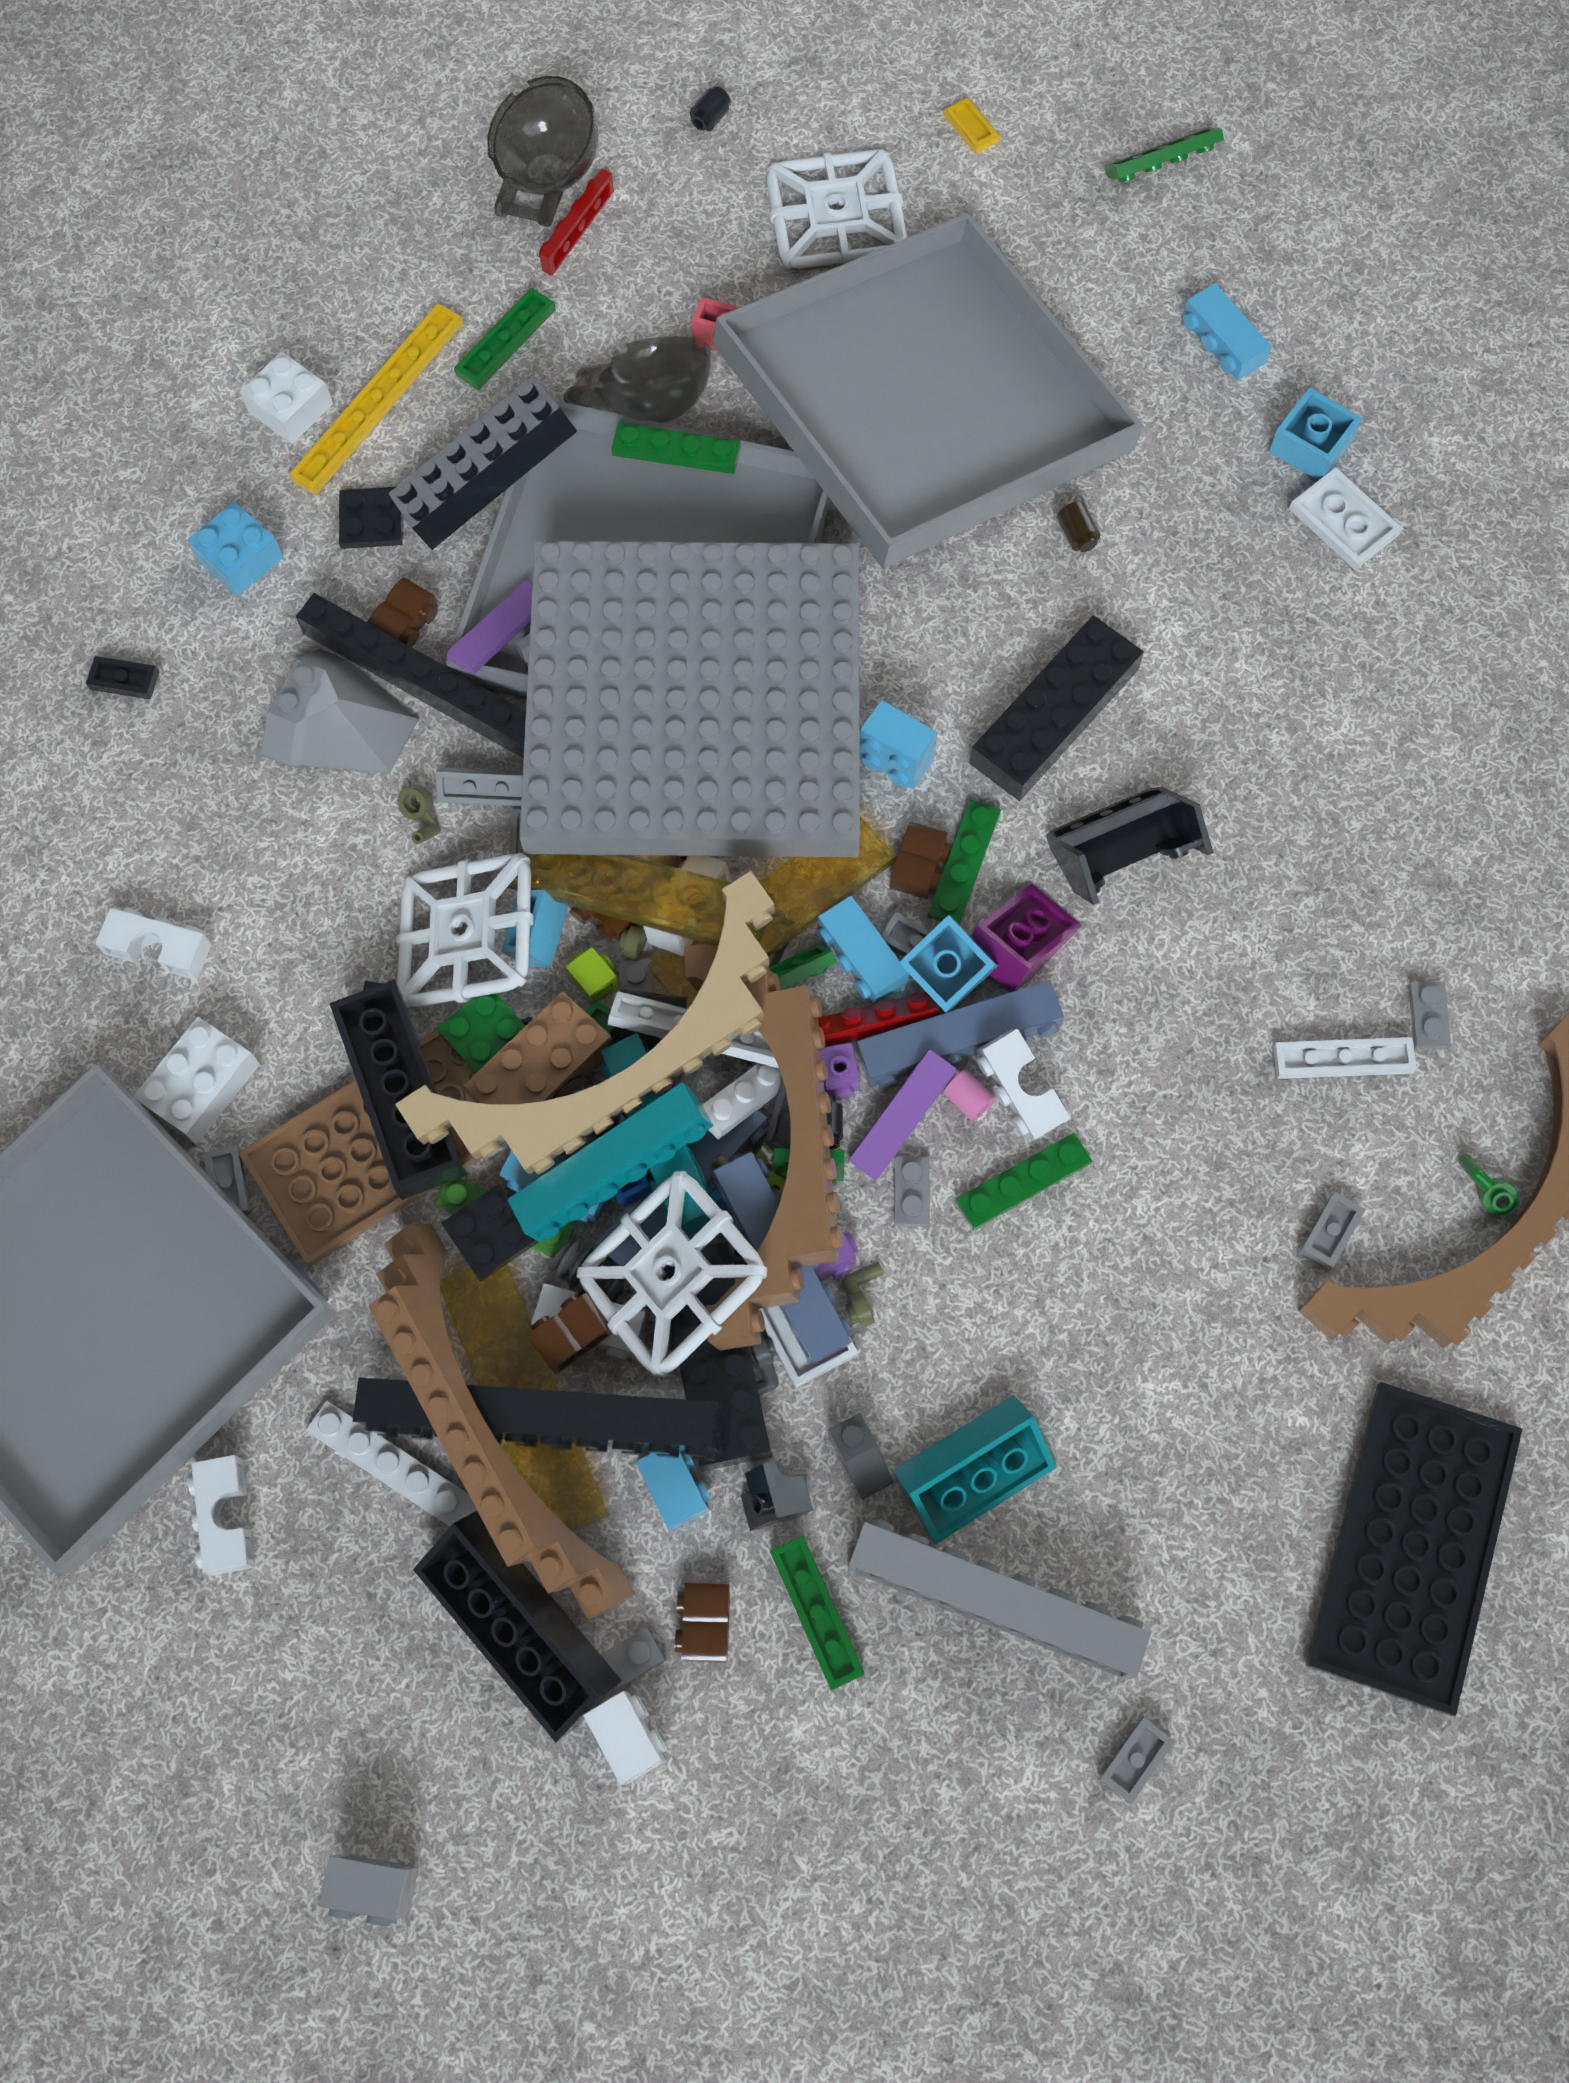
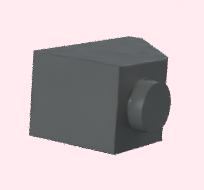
(860, 1456)

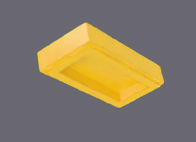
(971, 125)

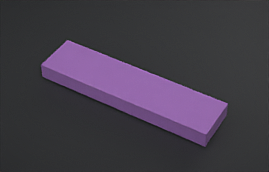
(493, 631)
(902, 1114)

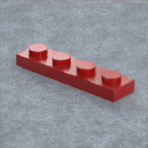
(576, 222)
(877, 1018)

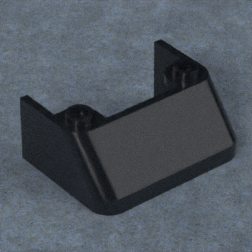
(1125, 834)

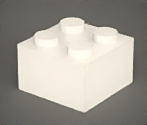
(286, 397)
(626, 1737)

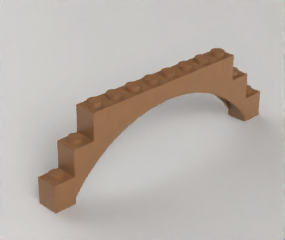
(805, 1221)
(1452, 1299)
(510, 1509)

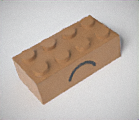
(543, 1058)

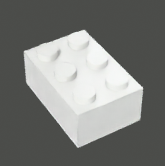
(197, 1080)

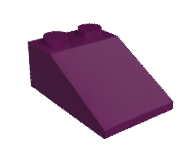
(1024, 936)

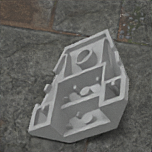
(335, 718)

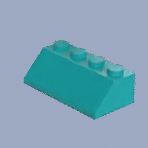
(975, 1468)

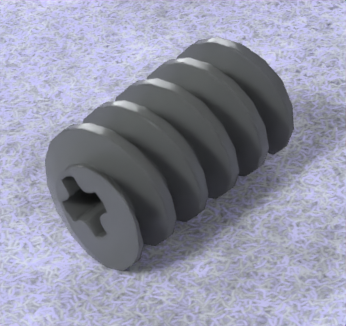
(571, 1258)

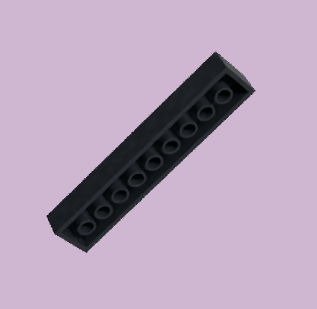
(559, 1419)

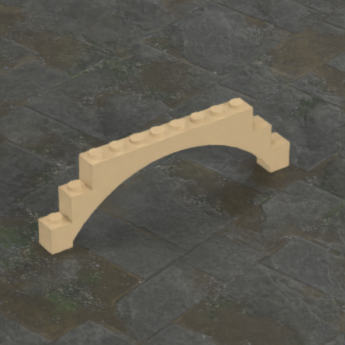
(548, 1128)

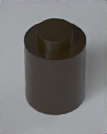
(1078, 526)

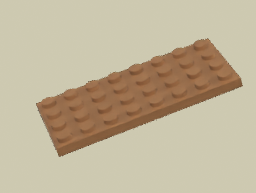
(327, 1167)

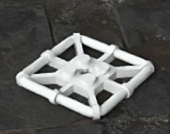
(819, 201)
(478, 940)
(691, 1273)

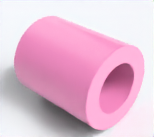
(968, 1094)

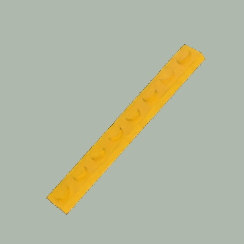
(376, 399)

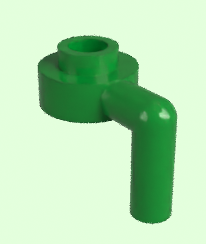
(1490, 1188)

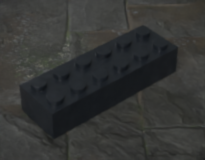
(482, 462)
(1056, 707)
(388, 1069)
(722, 1375)
(517, 1627)

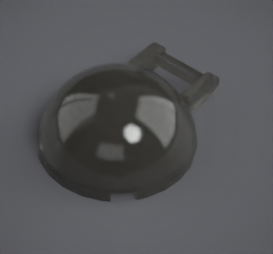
(542, 145)
(649, 382)

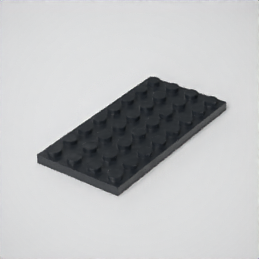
(1415, 1549)

